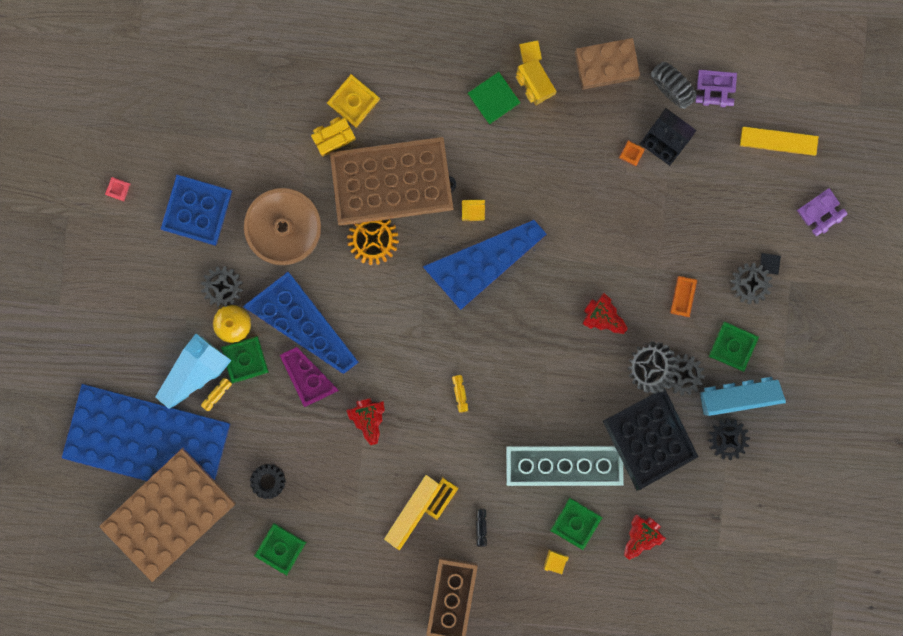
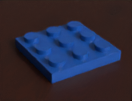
(196, 210)

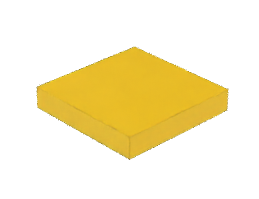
(353, 100)

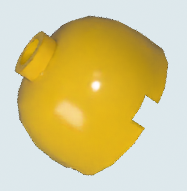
(231, 323)

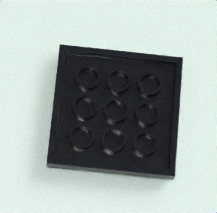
(650, 439)

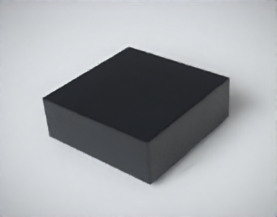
(770, 263)

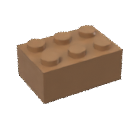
(607, 63)

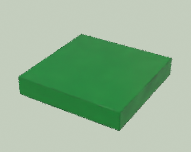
(493, 98)
(733, 346)
(246, 359)
(576, 523)
(280, 549)

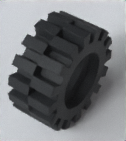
(256, 481)

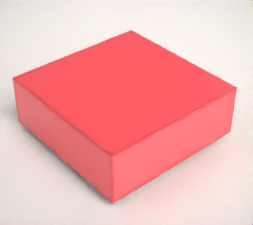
(117, 189)

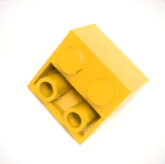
(535, 81)

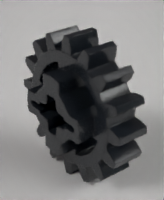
(722, 445)

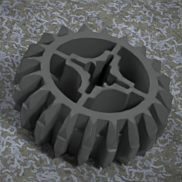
(673, 85)
(638, 363)

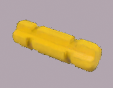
(460, 393)
(216, 394)

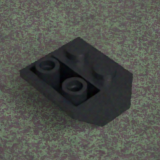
(668, 137)

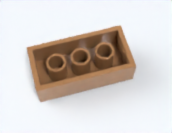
(452, 598)

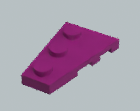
(306, 377)

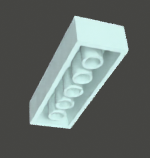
(563, 466)

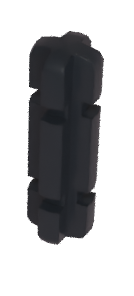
(481, 527)

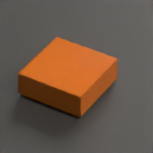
(632, 153)

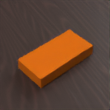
(683, 296)

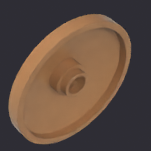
(282, 226)

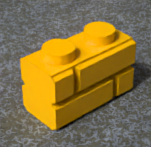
(333, 136)

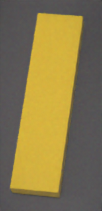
(779, 141)
(412, 512)

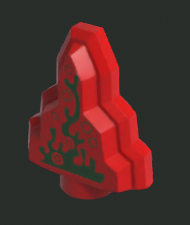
(603, 316)
(368, 417)
(643, 536)

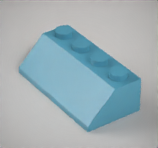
(742, 397)

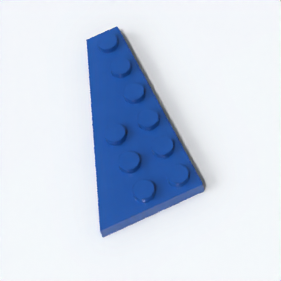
(476, 267)
(295, 315)

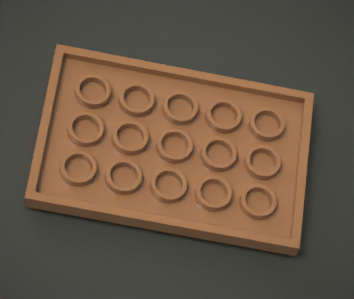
(391, 181)
(167, 514)

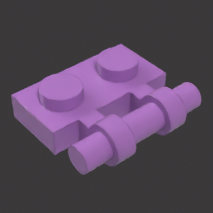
(718, 82)
(818, 207)

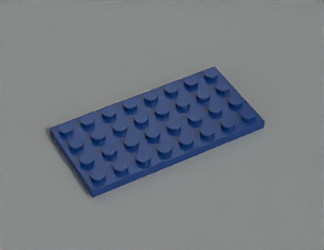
(139, 435)

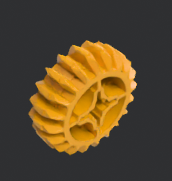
(385, 250)

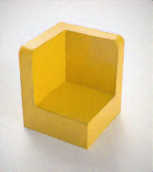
(473, 210)
(555, 561)

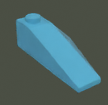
(193, 369)

